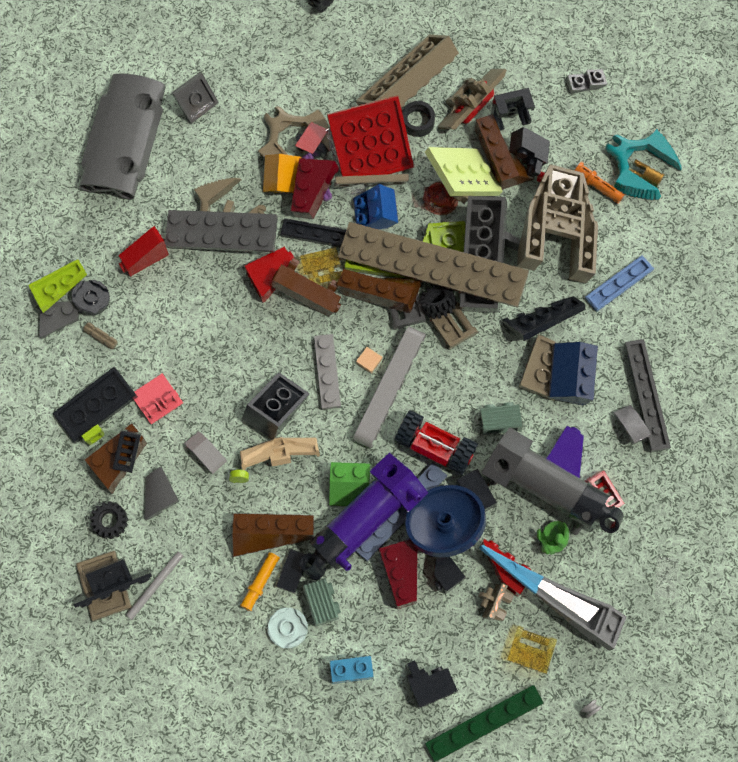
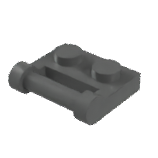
(415, 317)

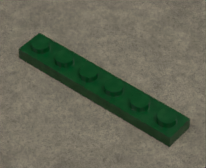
(484, 723)

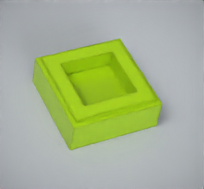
(93, 435)

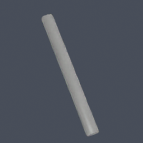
(154, 585)

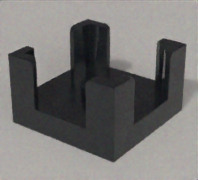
(513, 103)

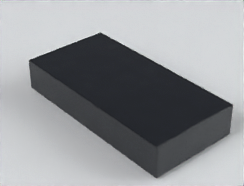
(291, 572)

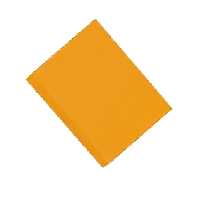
(280, 173)

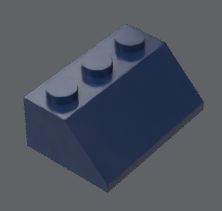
(573, 372)

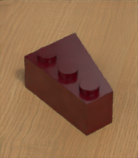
(311, 184)
(401, 572)

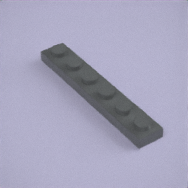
(647, 395)

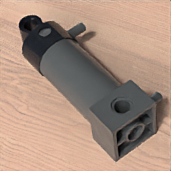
(579, 500)

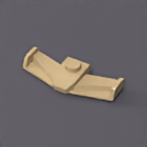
(279, 451)

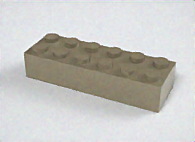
(413, 70)

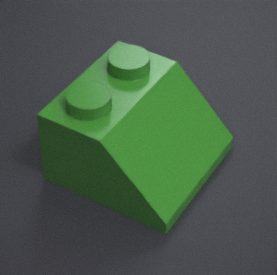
(347, 482)

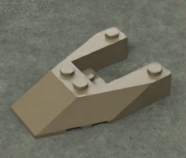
(563, 210)

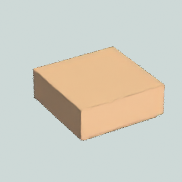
(369, 360)

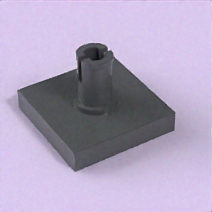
(195, 97)

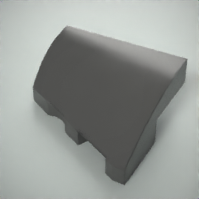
(158, 493)

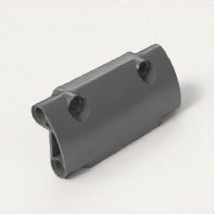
(122, 135)

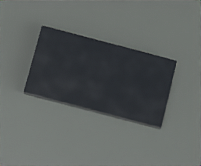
(95, 404)

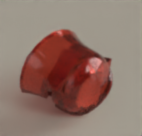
(437, 199)

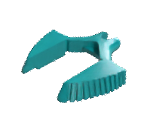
(629, 182)

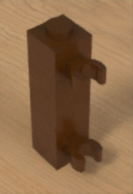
(305, 290)

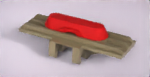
(465, 107)

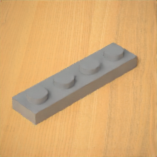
(327, 372)

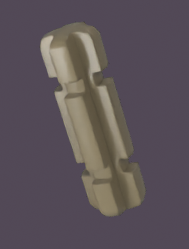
(100, 335)

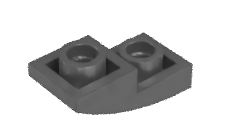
(588, 81)
(632, 424)

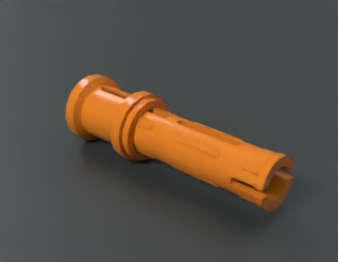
(601, 185)

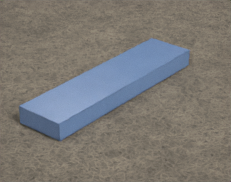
(619, 283)

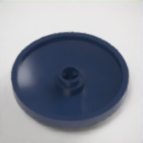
(446, 521)

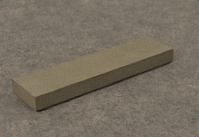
(371, 180)

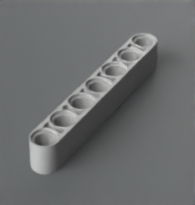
(388, 387)

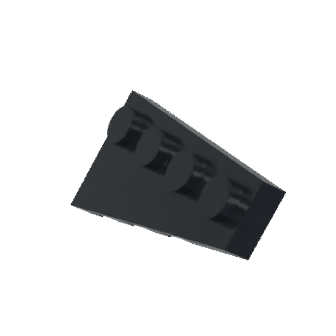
(543, 318)

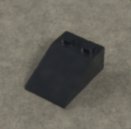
(274, 406)

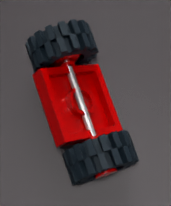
(435, 442)

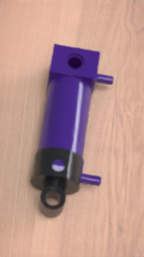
(336, 542)

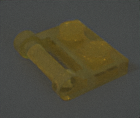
(530, 656)

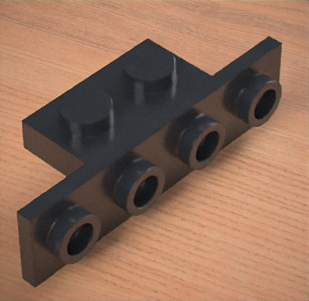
(109, 579)

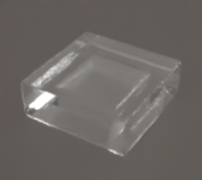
(355, 190)

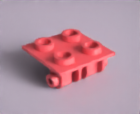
(157, 398)

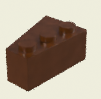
(103, 459)

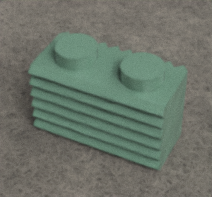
(500, 418)
(321, 602)

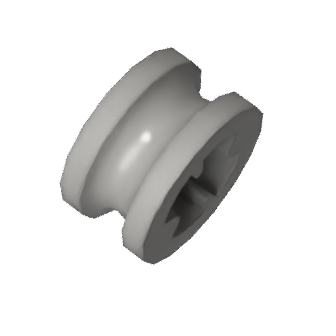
(591, 708)

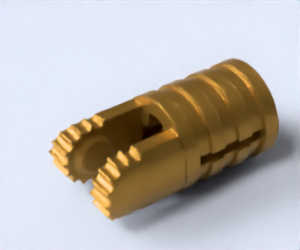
(650, 175)

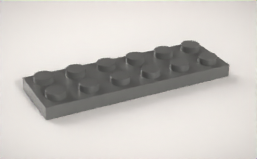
(221, 231)

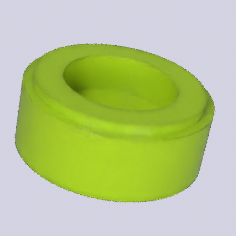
(238, 476)

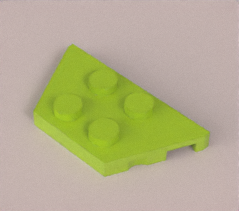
(446, 235)

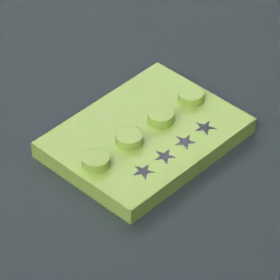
(463, 171)

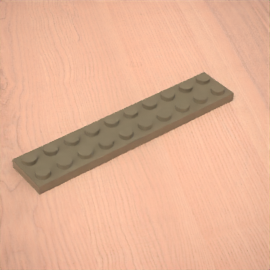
(434, 264)

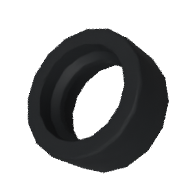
(419, 131)

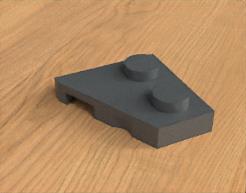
(57, 318)

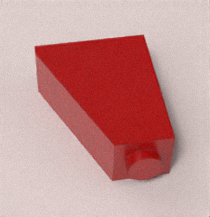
(143, 252)
(263, 270)

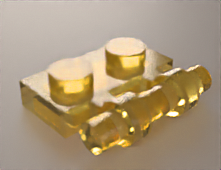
(321, 261)

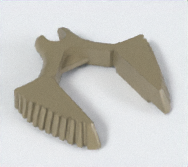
(285, 120)
(212, 192)

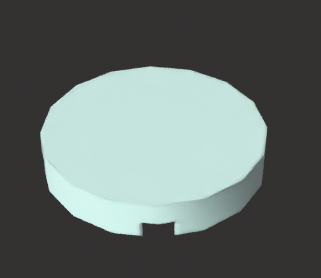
(287, 634)

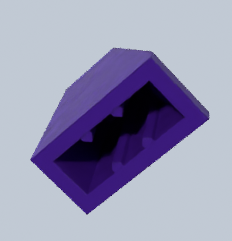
(568, 451)

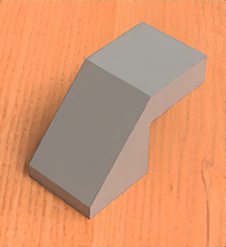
(205, 452)

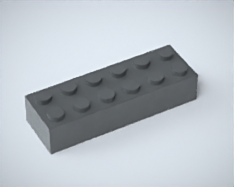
(484, 239)

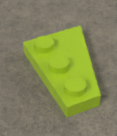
(57, 284)

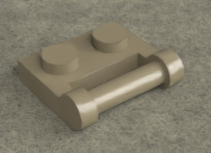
(450, 330)

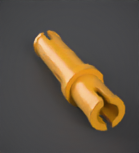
(259, 582)

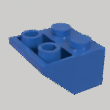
(376, 207)

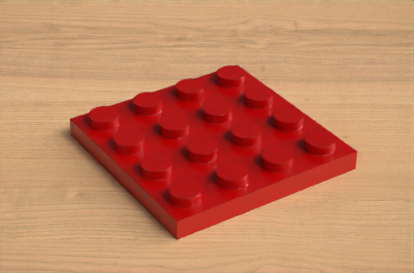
(371, 138)

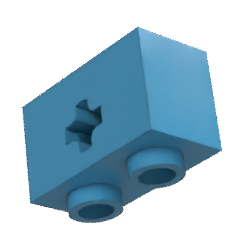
(351, 670)

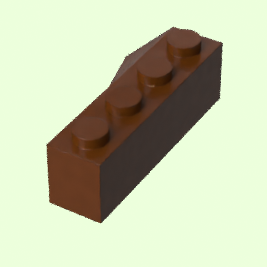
(504, 165)
(386, 292)
(269, 531)

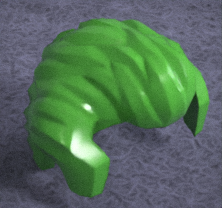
(557, 533)

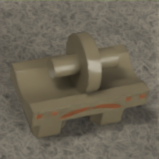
(492, 601)

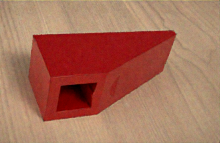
(503, 576)

